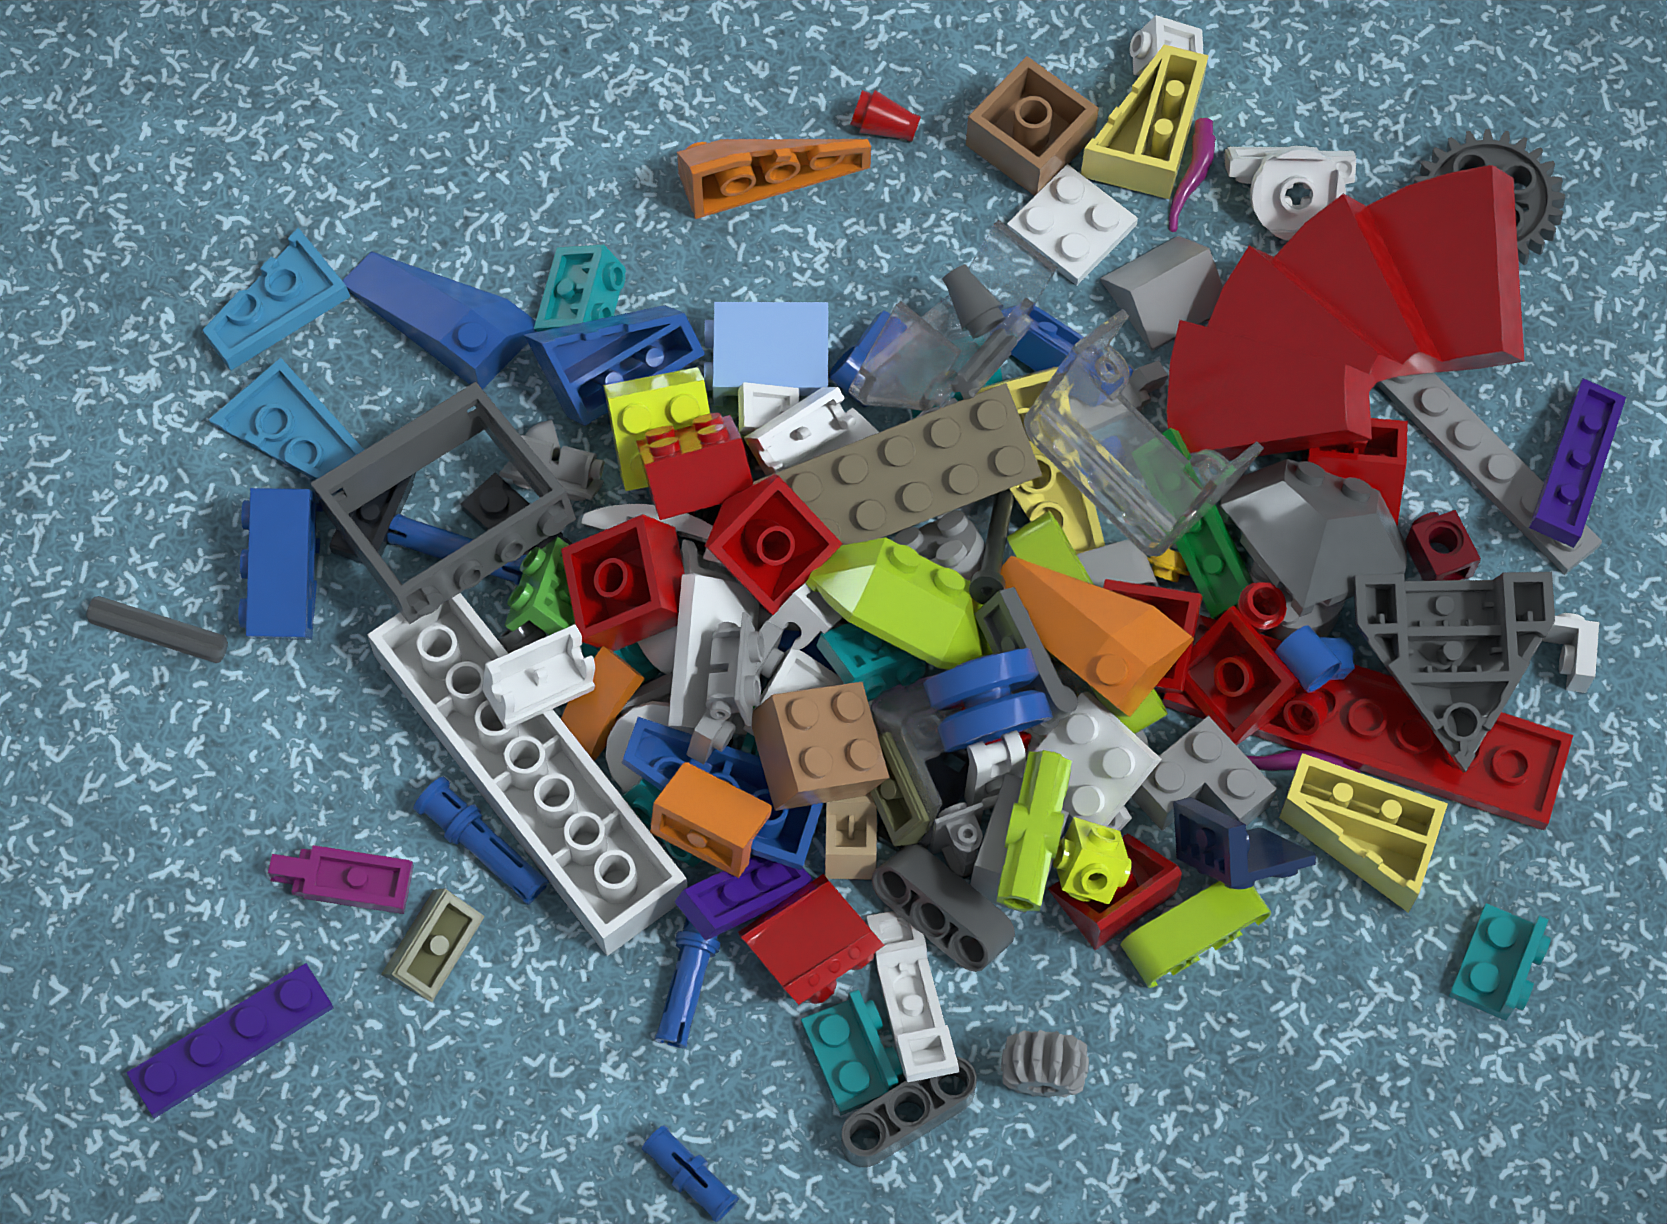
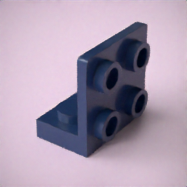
(1228, 852)

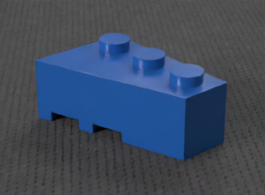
(611, 351)
(279, 563)

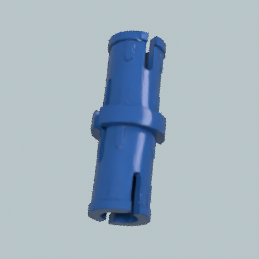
(713, 1198)

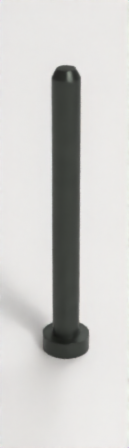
(989, 580)

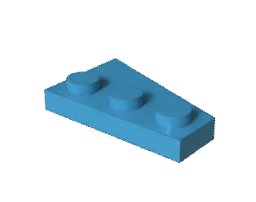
(282, 300)
(287, 423)

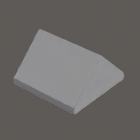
(1166, 286)

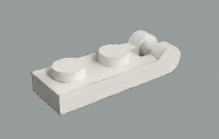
(989, 765)

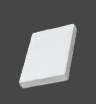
(702, 607)

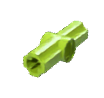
(1034, 831)

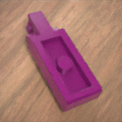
(345, 878)

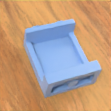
(767, 346)

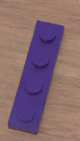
(1577, 463)
(229, 1040)

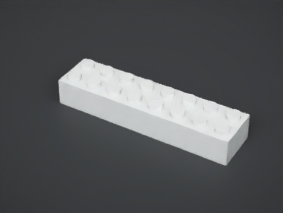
(532, 777)

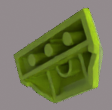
(903, 601)

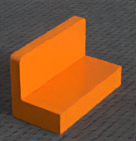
(709, 818)

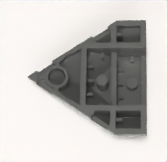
(1313, 530)
(1456, 645)

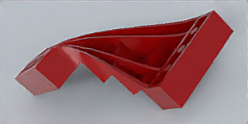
(1348, 303)

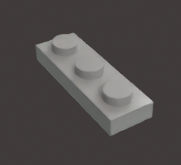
(716, 733)

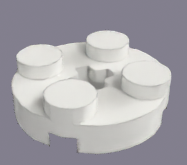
(1280, 172)

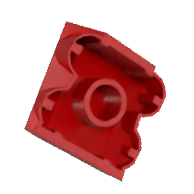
(811, 941)

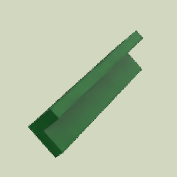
(1211, 554)

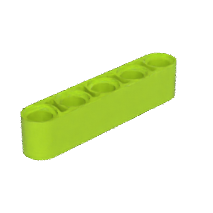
(1048, 546)

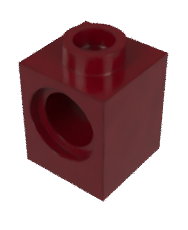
(1449, 531)

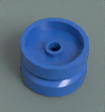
(985, 692)

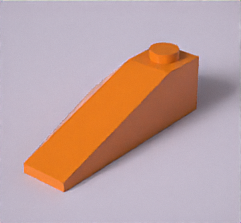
(750, 170)
(1097, 633)

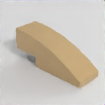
(851, 838)

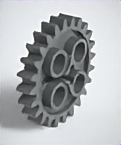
(1541, 190)

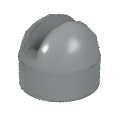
(546, 432)

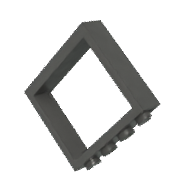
(411, 450)

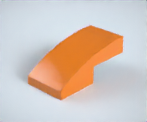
(595, 713)

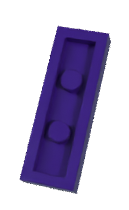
(730, 901)

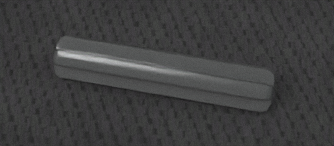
(983, 363)
(157, 629)

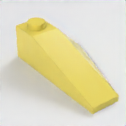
(1053, 489)

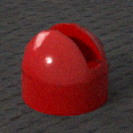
(1296, 709)

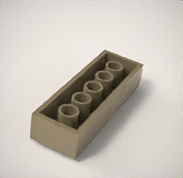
(917, 468)

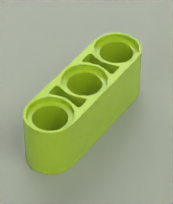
(1191, 928)

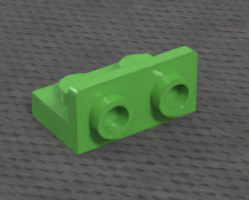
(542, 591)

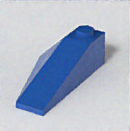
(452, 321)
(659, 752)

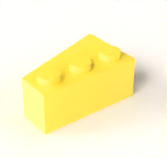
(1150, 128)
(1366, 825)

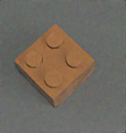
(1031, 126)
(818, 745)

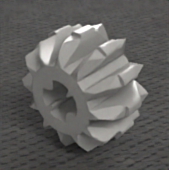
(1044, 1064)

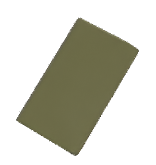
(898, 798)
(433, 944)

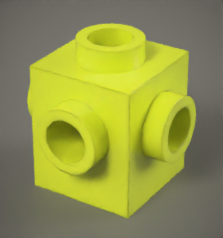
(1092, 861)

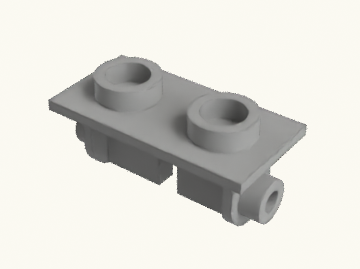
(576, 471)
(740, 687)
(958, 836)

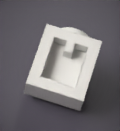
(1158, 32)
(763, 403)
(1579, 649)

